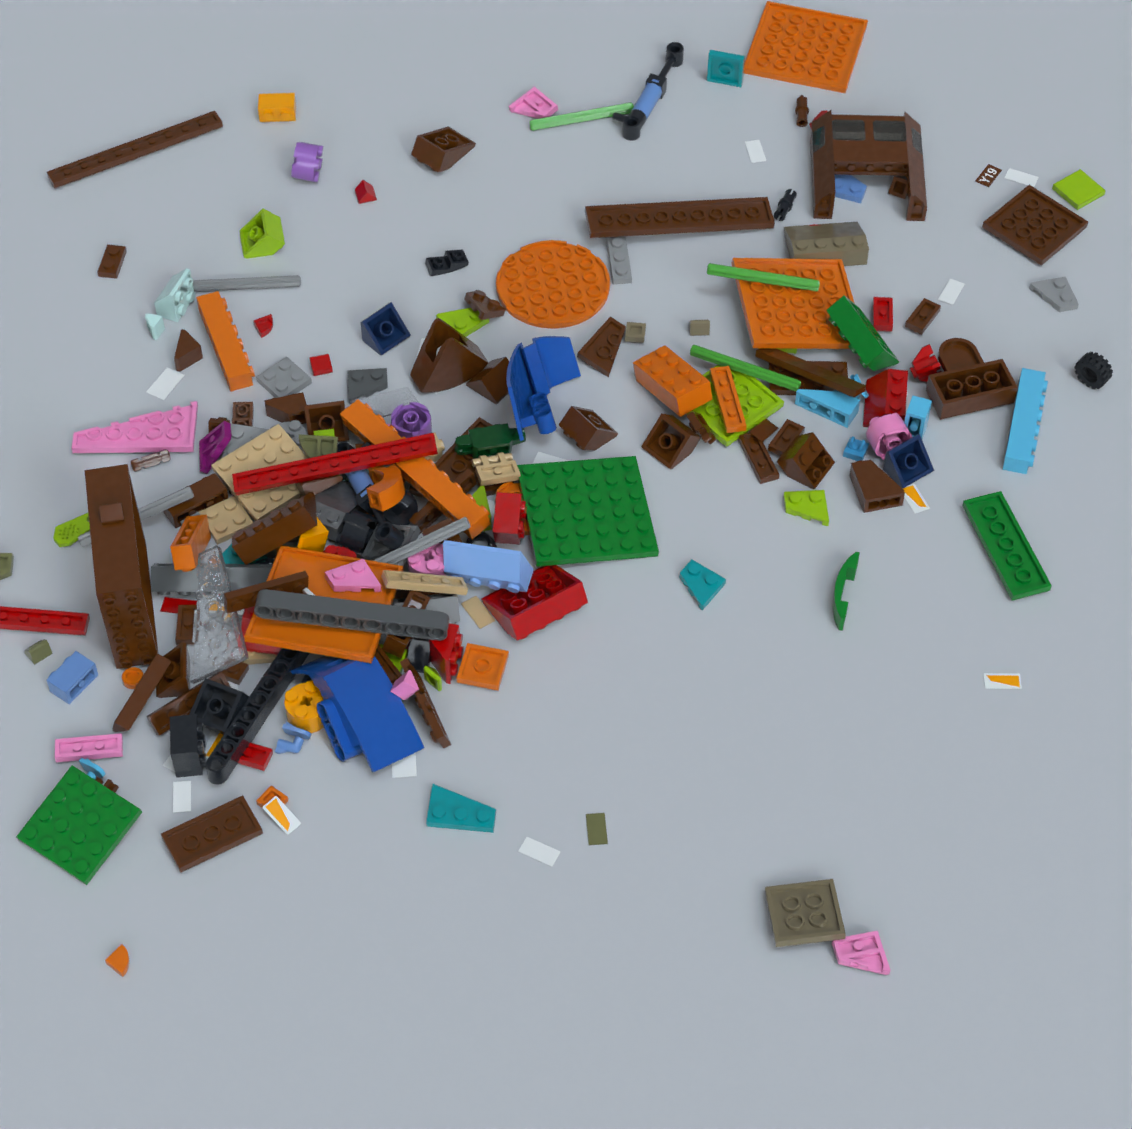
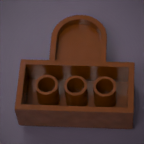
(967, 381)

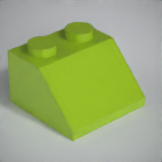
(262, 235)

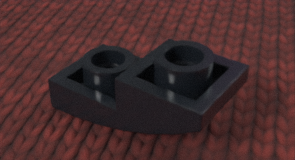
(450, 262)

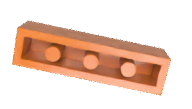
(189, 542)

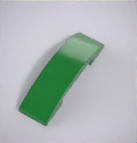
(847, 572)

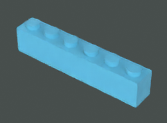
(1024, 421)

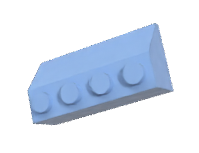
(487, 566)

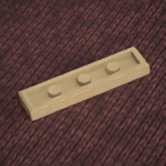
(424, 582)

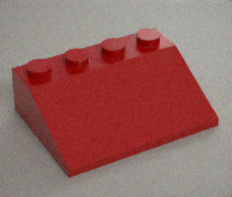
(547, 599)

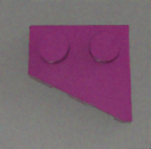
(213, 445)

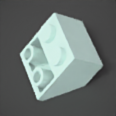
(176, 296)

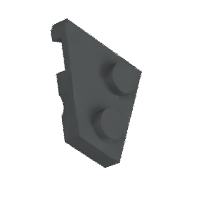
(366, 382)

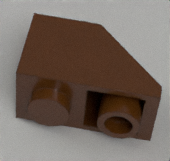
(287, 408)

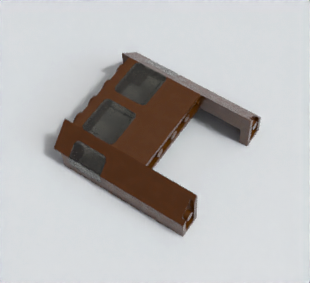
(866, 148)

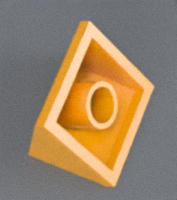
(314, 538)

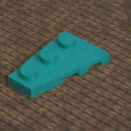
(458, 812)

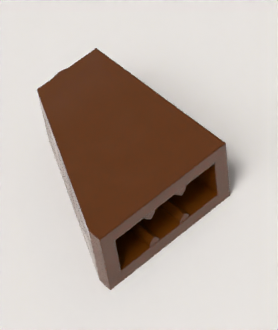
(874, 487)

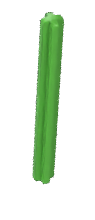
(580, 116)
(763, 277)
(745, 368)

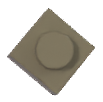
(635, 332)

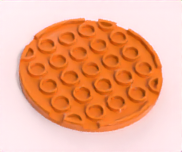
(552, 284)

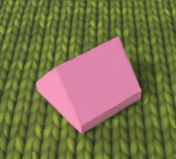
(405, 686)

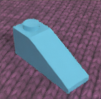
(829, 404)

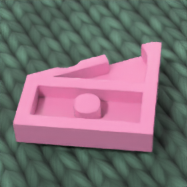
(534, 105)
(352, 577)

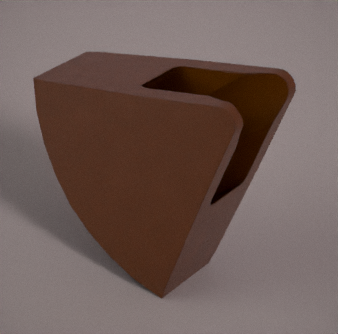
(454, 364)

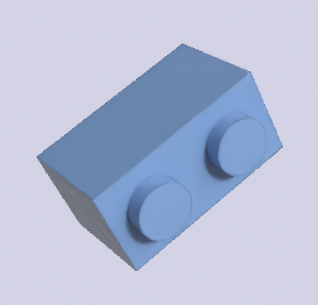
(72, 677)

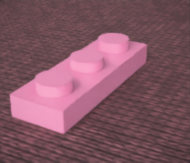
(89, 747)

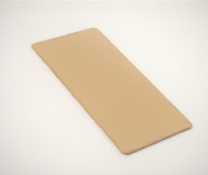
(478, 612)

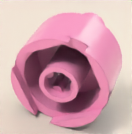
(886, 433)
(428, 561)

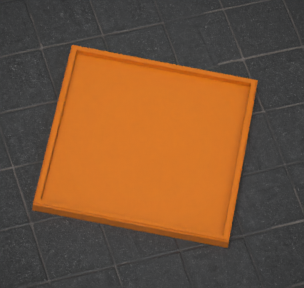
(314, 638)

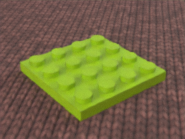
(755, 400)

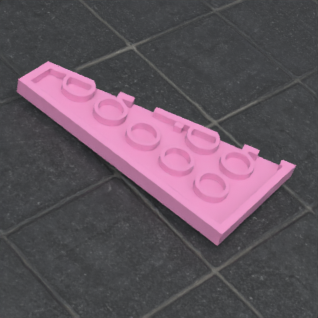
(144, 433)

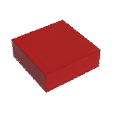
(321, 364)

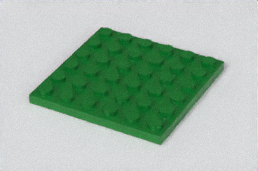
(587, 511)

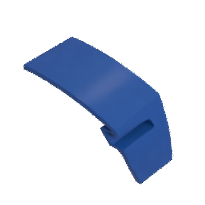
(532, 375)
(362, 711)

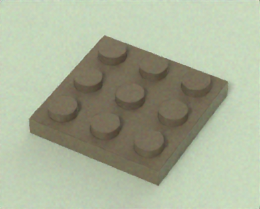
(804, 913)

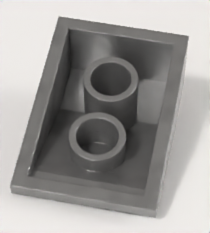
(333, 505)

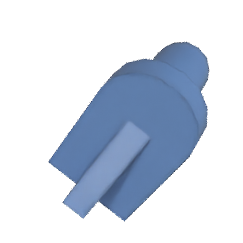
(286, 746)

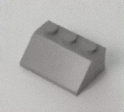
(440, 602)

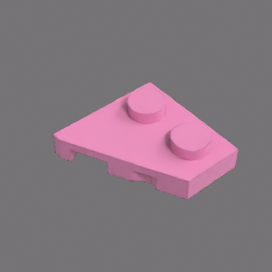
(862, 952)

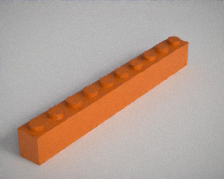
(418, 472)

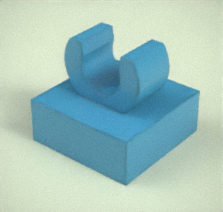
(856, 449)

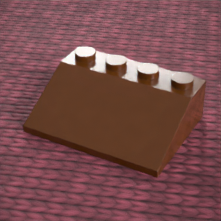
(276, 529)

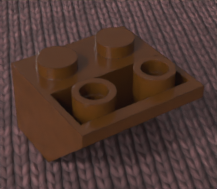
(806, 460)

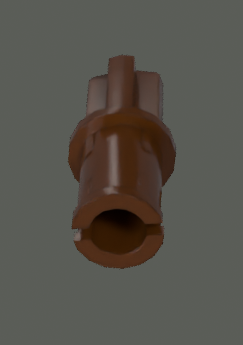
(802, 111)

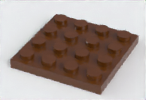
(1035, 224)

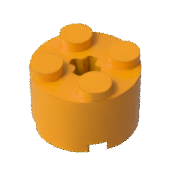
(301, 706)

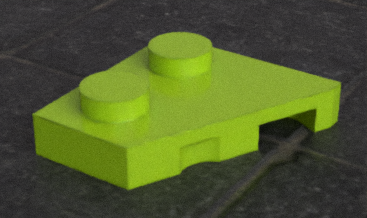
(463, 320)
(807, 505)

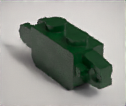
(488, 440)

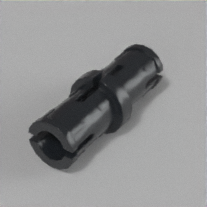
(785, 204)

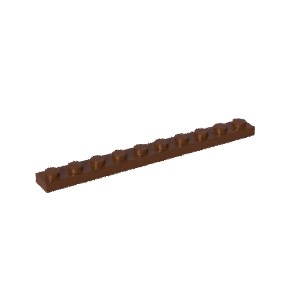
(134, 149)

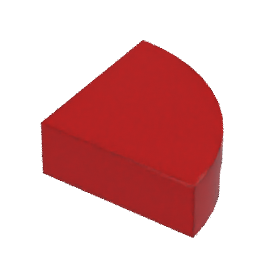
(264, 325)

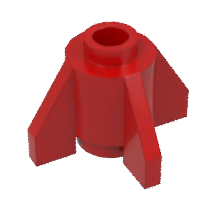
(924, 364)

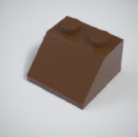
(586, 428)
(670, 440)

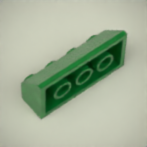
(861, 335)

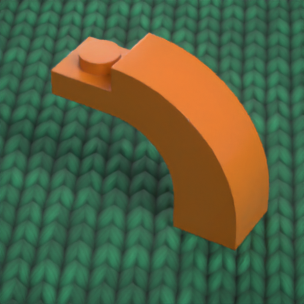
(387, 487)

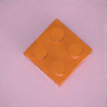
(482, 666)

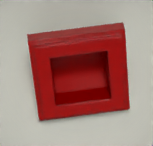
(365, 192)

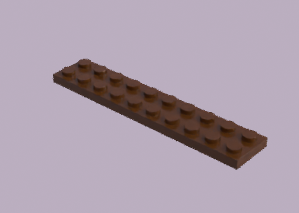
(679, 217)

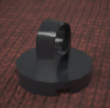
(402, 511)

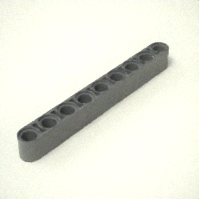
(351, 614)

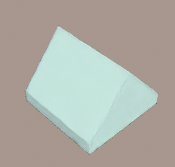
(155, 325)

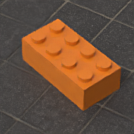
(672, 380)

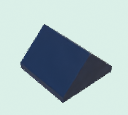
(384, 329)
(908, 462)

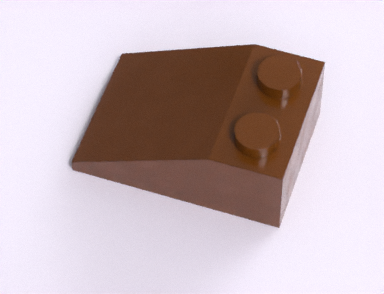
(441, 148)

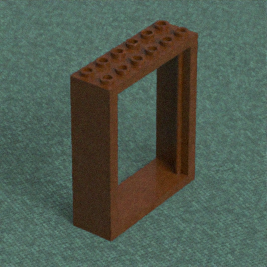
(121, 568)

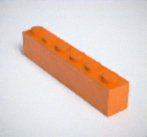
(225, 341)

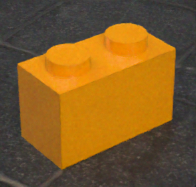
(277, 107)

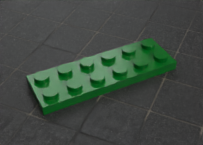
(1006, 545)

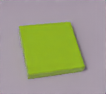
(1078, 189)

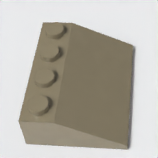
(828, 241)

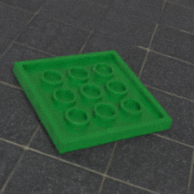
(79, 824)

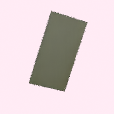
(596, 829)

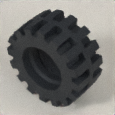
(1093, 370)

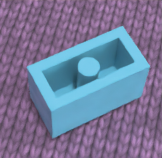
(918, 415)

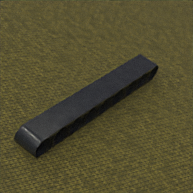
(253, 715)

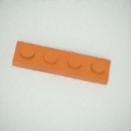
(728, 399)

